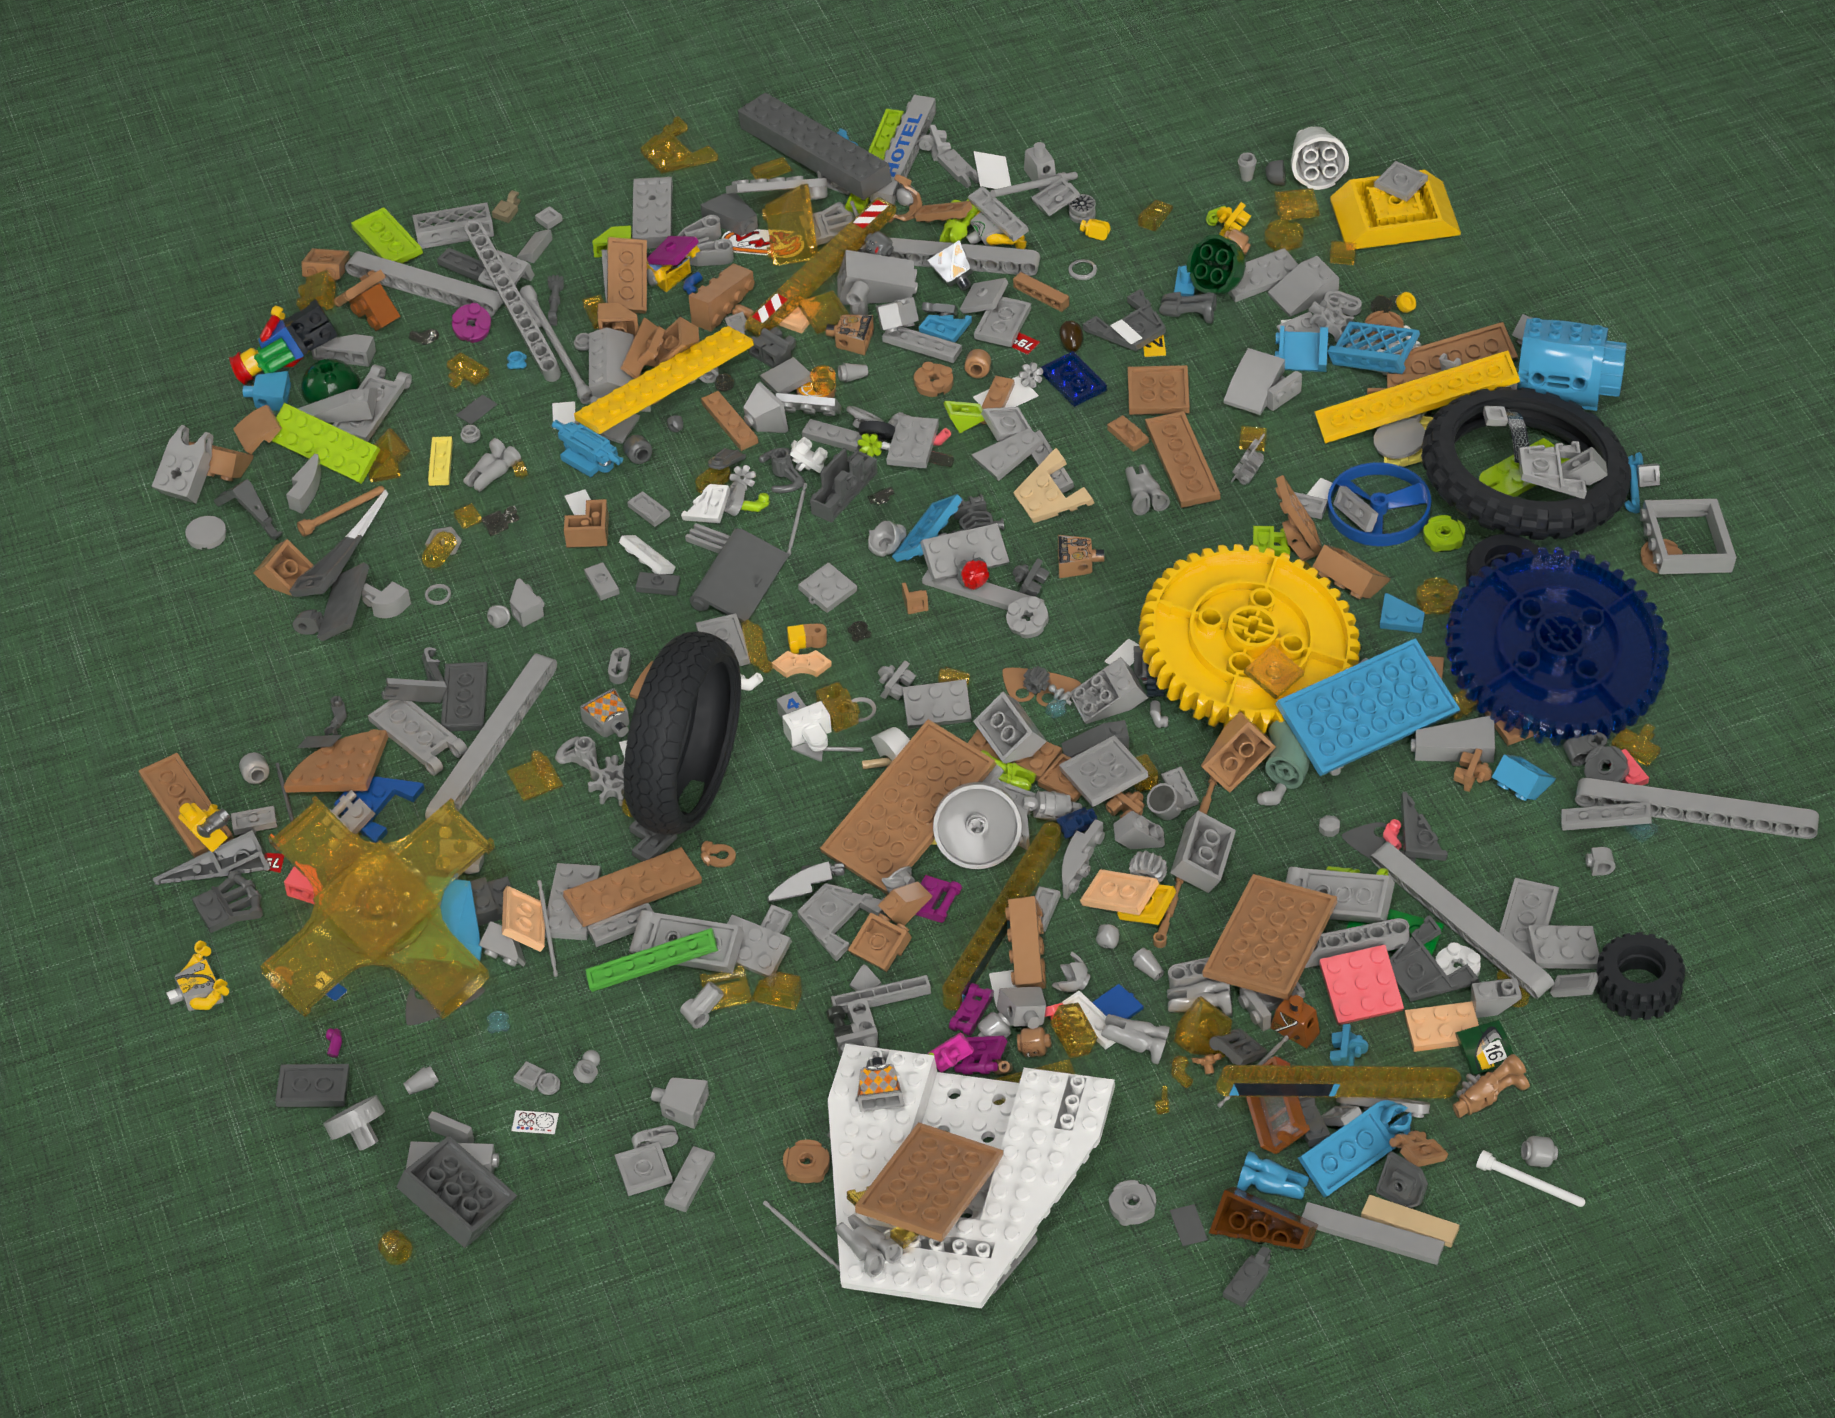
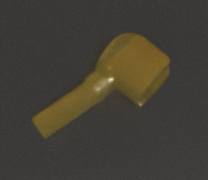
(1162, 1105)

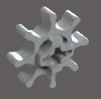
(1330, 317)
(609, 781)

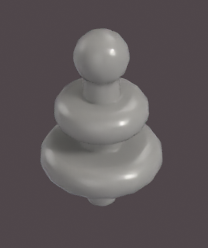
(1059, 694)
(1466, 1085)

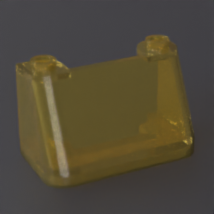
(791, 227)

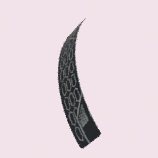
(1518, 432)

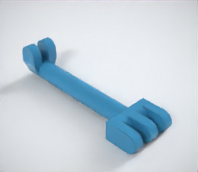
(1634, 505)

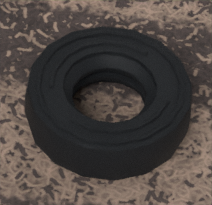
(882, 429)

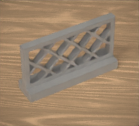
(448, 232)

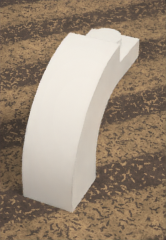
(890, 742)

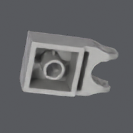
(184, 466)

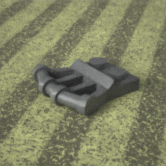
(214, 905)

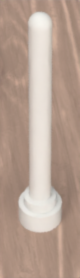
(1488, 1162)

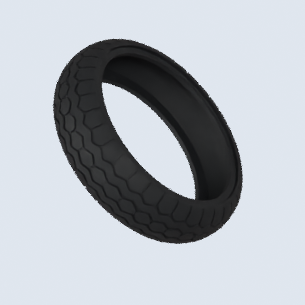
(682, 731)

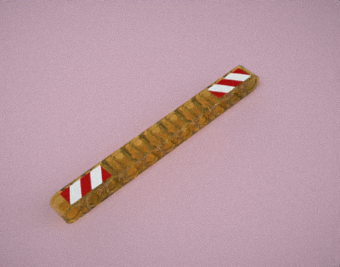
(820, 267)

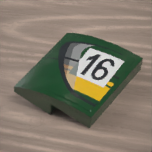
(1484, 1046)

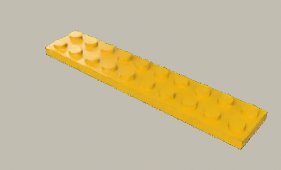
(663, 379)
(1415, 396)

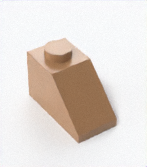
(905, 902)

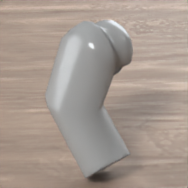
(1155, 712)
(1272, 797)

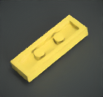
(440, 461)

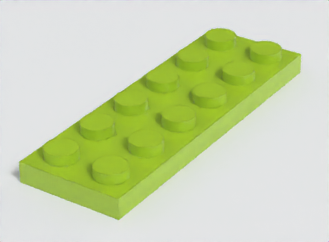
(335, 447)

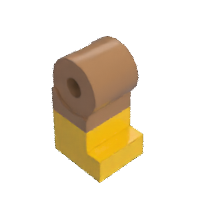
(806, 636)

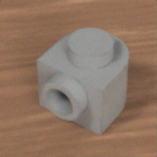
(1600, 861)

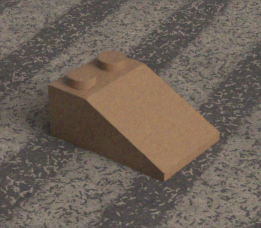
(1237, 752)

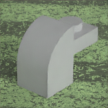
(386, 603)

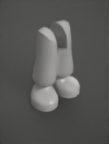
(492, 465)
(1142, 487)
(1183, 997)
(1136, 1035)
(866, 1242)

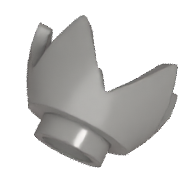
(1075, 974)

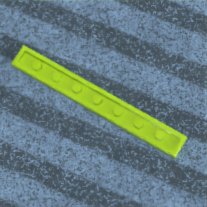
(878, 147)

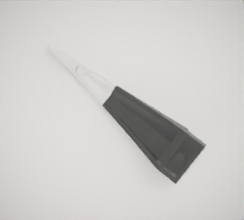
(327, 570)

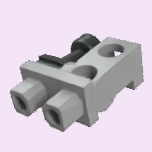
(862, 1026)

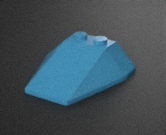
(460, 915)

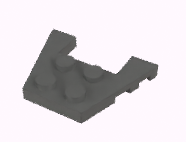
(1142, 320)
(1419, 973)

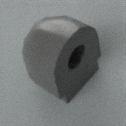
(1276, 172)
(308, 622)

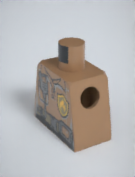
(852, 332)
(1077, 556)

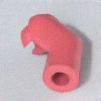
(1391, 832)

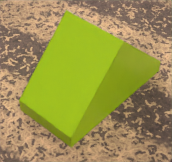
(964, 414)

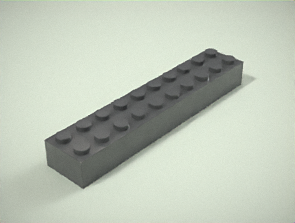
(815, 146)

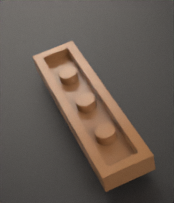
(729, 420)

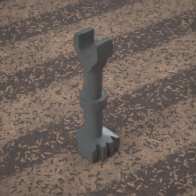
(556, 285)

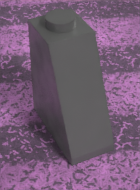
(733, 213)

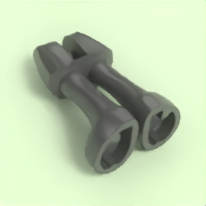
(1175, 305)

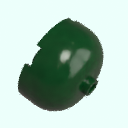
(1216, 264)

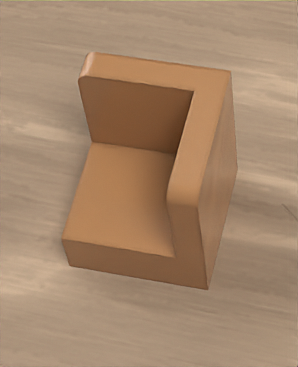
(914, 601)

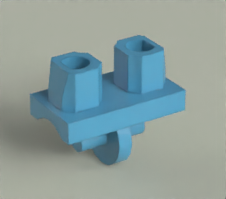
(1351, 1047)

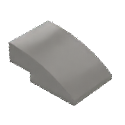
(1253, 379)

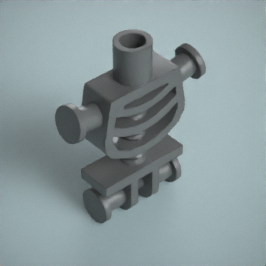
(974, 514)

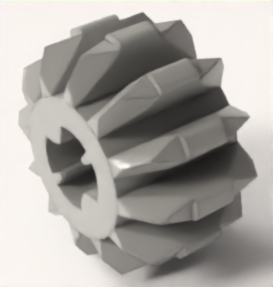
(1148, 865)

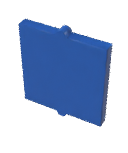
(1118, 1003)

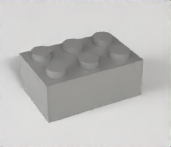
(1203, 851)

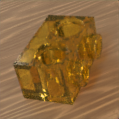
(839, 706)
(1073, 1030)

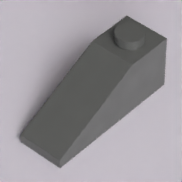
(1095, 736)

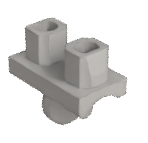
(935, 142)
(892, 678)

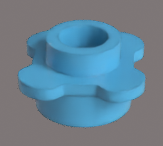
(516, 360)

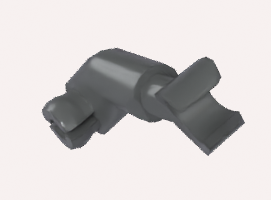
(339, 713)

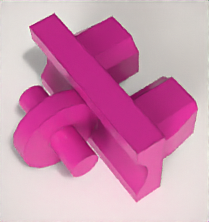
(951, 1052)

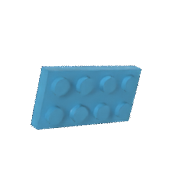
(927, 527)

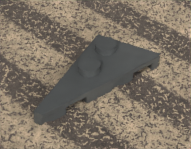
(1417, 833)

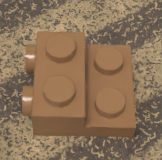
(324, 259)
(880, 941)

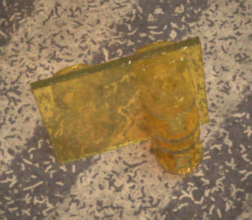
(534, 777)

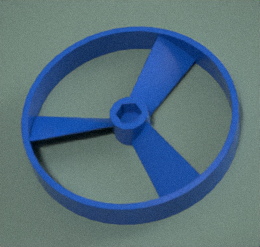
(1380, 502)

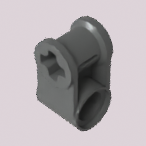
(1579, 748)

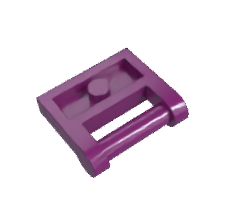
(936, 888)

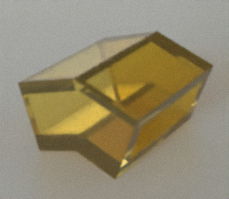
(1343, 252)
(1248, 435)

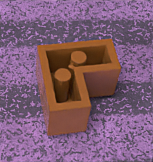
(376, 306)

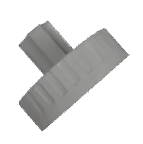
(356, 1121)

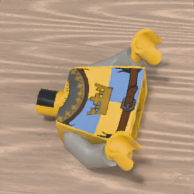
(669, 275)

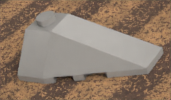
(346, 406)

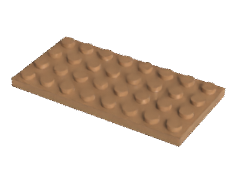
(897, 813)

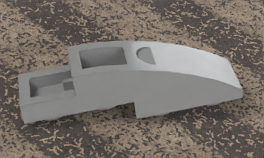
(1077, 857)

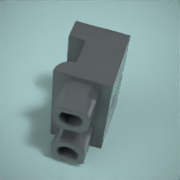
(771, 347)

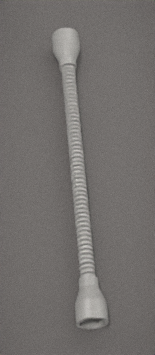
(583, 390)

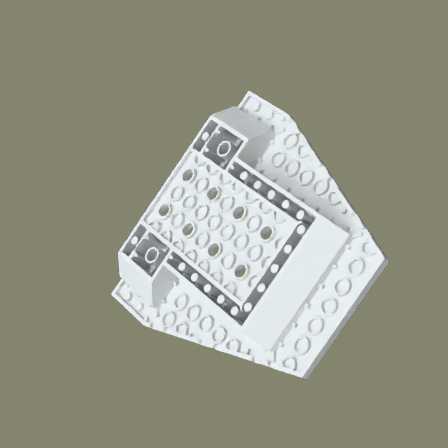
(1045, 1136)

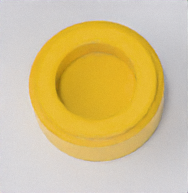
(1406, 302)

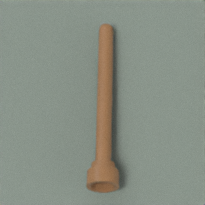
(307, 526)

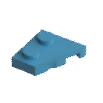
(945, 326)
(1400, 615)

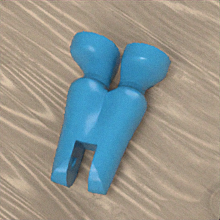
(1271, 1178)

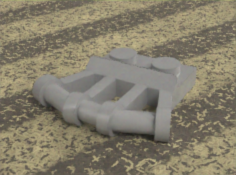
(823, 219)

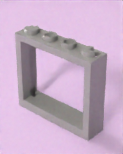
(1688, 563)

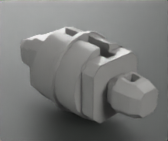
(1050, 805)

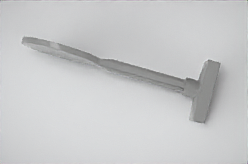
(1405, 435)

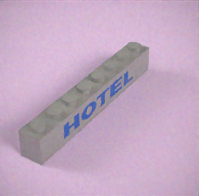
(905, 145)

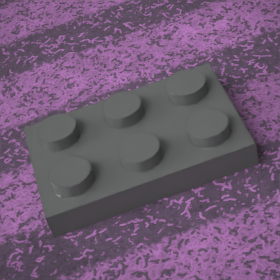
(312, 1085)

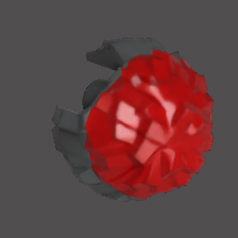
(972, 573)

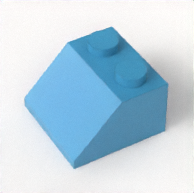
(1522, 777)

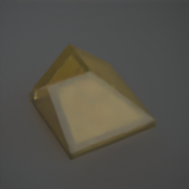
(387, 461)

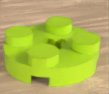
(1439, 542)

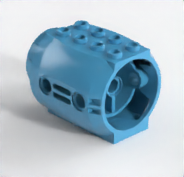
(1571, 361)

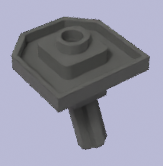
(1402, 1182)

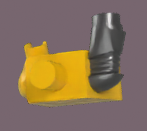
(205, 824)

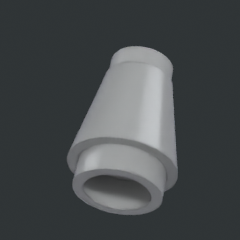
(1247, 166)
(850, 372)
(1147, 963)
(420, 1081)

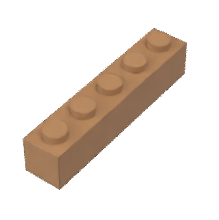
(1041, 291)

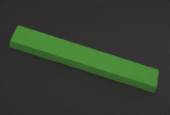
(651, 960)

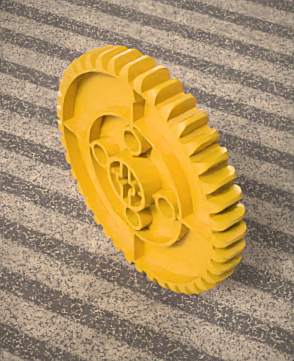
(1224, 612)

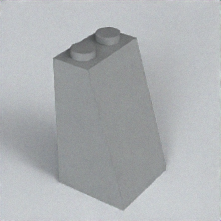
(886, 277)

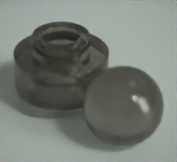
(1385, 304)

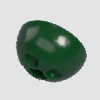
(327, 379)

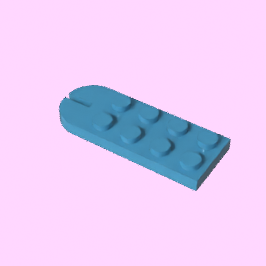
(1354, 1146)

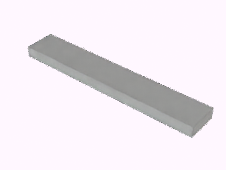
(988, 593)
(1374, 1233)

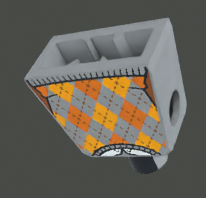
(606, 714)
(879, 1087)

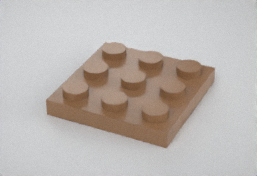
(1158, 389)

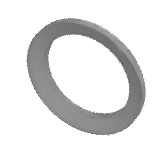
(1082, 277)
(869, 701)

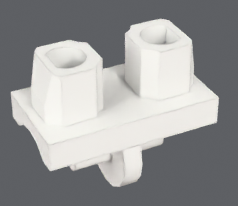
(805, 457)

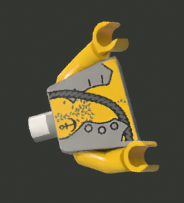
(197, 983)

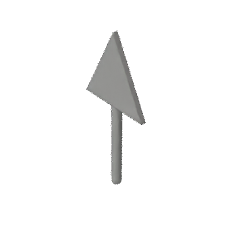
(817, 755)

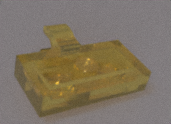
(465, 368)
(1638, 745)

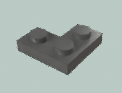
(651, 844)

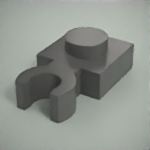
(942, 309)

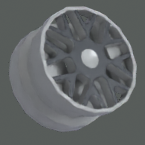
(1082, 209)

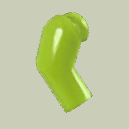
(1212, 218)
(758, 505)

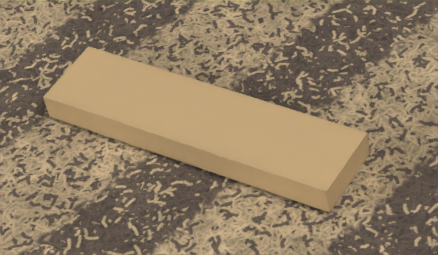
(1410, 1220)

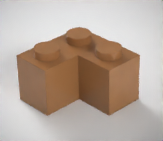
(590, 528)

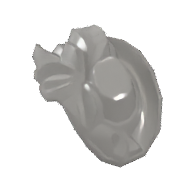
(898, 879)

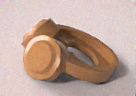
(708, 849)

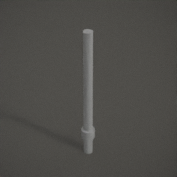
(1033, 184)

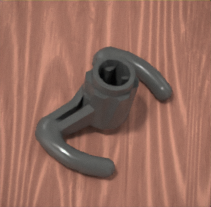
(783, 467)

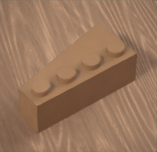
(1026, 943)

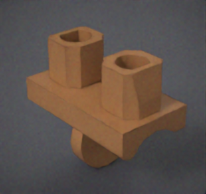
(1475, 770)
(1126, 803)

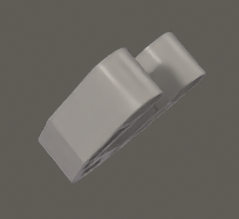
(711, 252)

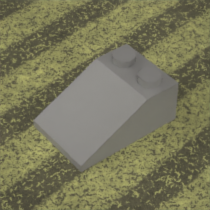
(1304, 286)

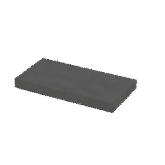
(343, 602)
(464, 696)

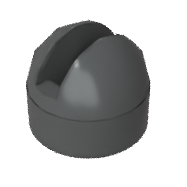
(675, 423)

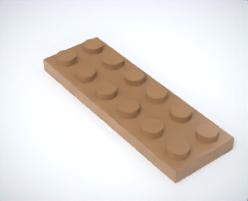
(1466, 346)
(1182, 459)
(172, 787)
(632, 887)

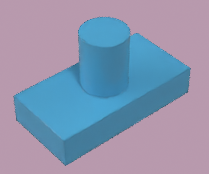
(1184, 282)

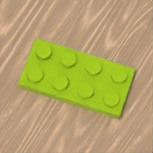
(386, 236)

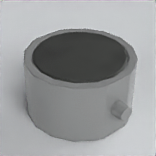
(1165, 801)

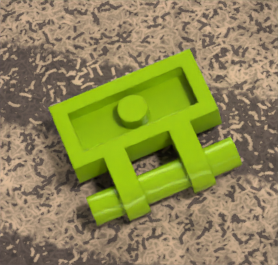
(1265, 537)

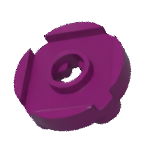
(471, 312)

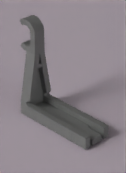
(249, 500)
(418, 689)

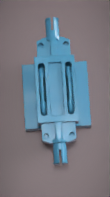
(586, 449)

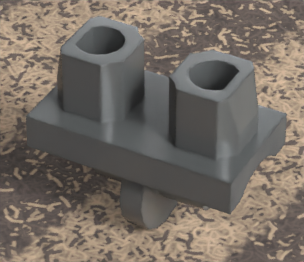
(1038, 573)

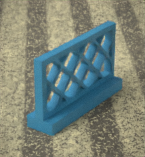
(1370, 358)

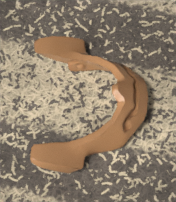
(917, 203)

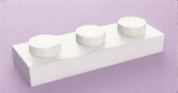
(646, 554)
(1094, 1016)

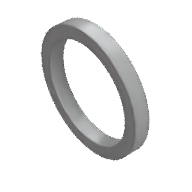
(441, 601)

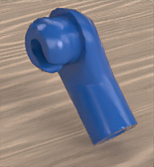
(689, 283)

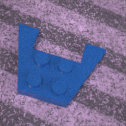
(378, 795)

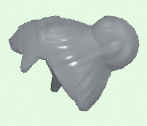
(886, 538)

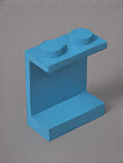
(1303, 349)

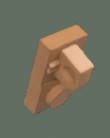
(1127, 433)

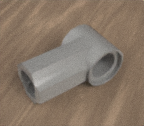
(858, 298)
(697, 1009)

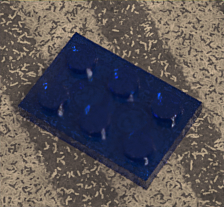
(1074, 378)

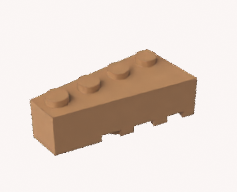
(720, 296)

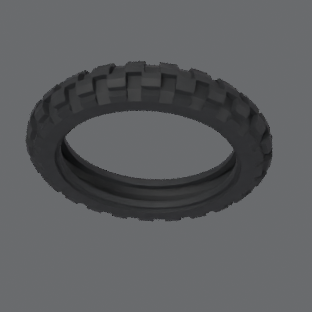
(1514, 514)

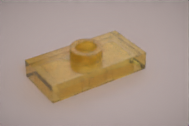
(591, 307)

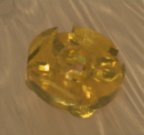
(1277, 241)
(1436, 605)

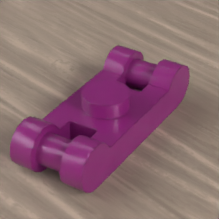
(971, 1009)

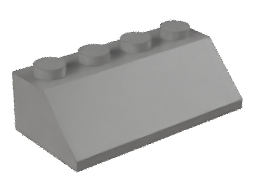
(606, 355)

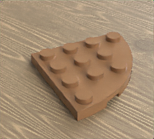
(342, 767)

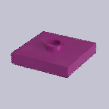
(672, 250)

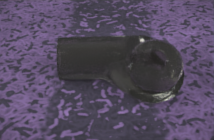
(425, 337)

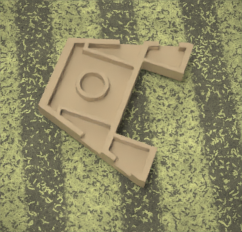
(1042, 496)

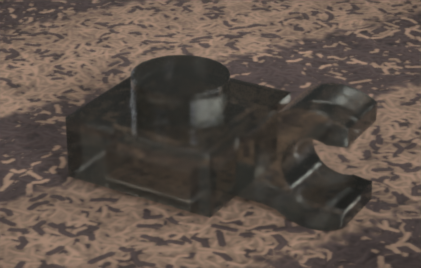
(499, 522)

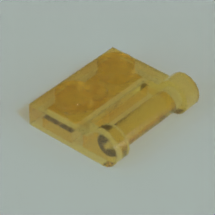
(734, 992)

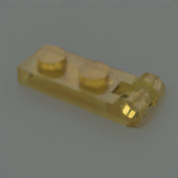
(756, 646)

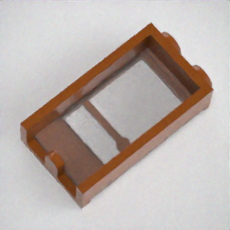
(1277, 1119)

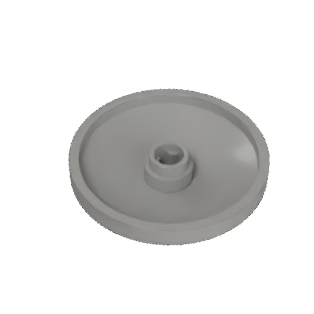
(977, 825)

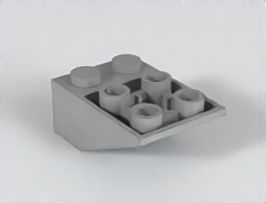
(1108, 692)

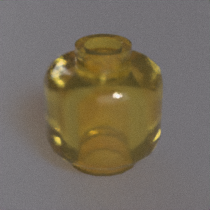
(823, 379)
(395, 1247)

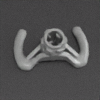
(582, 754)

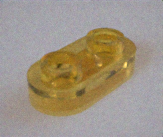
(712, 476)
(439, 551)

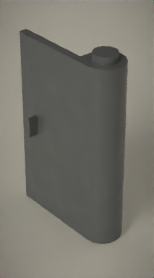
(739, 575)

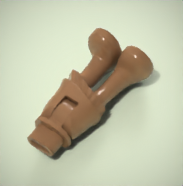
(1487, 1088)

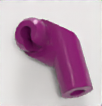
(335, 1039)

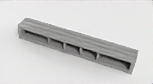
(885, 993)

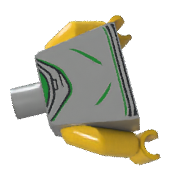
(990, 233)

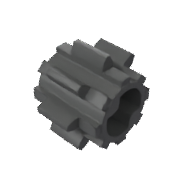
(1036, 679)

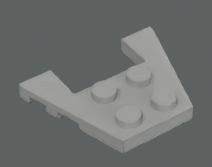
(1544, 467)
(830, 911)

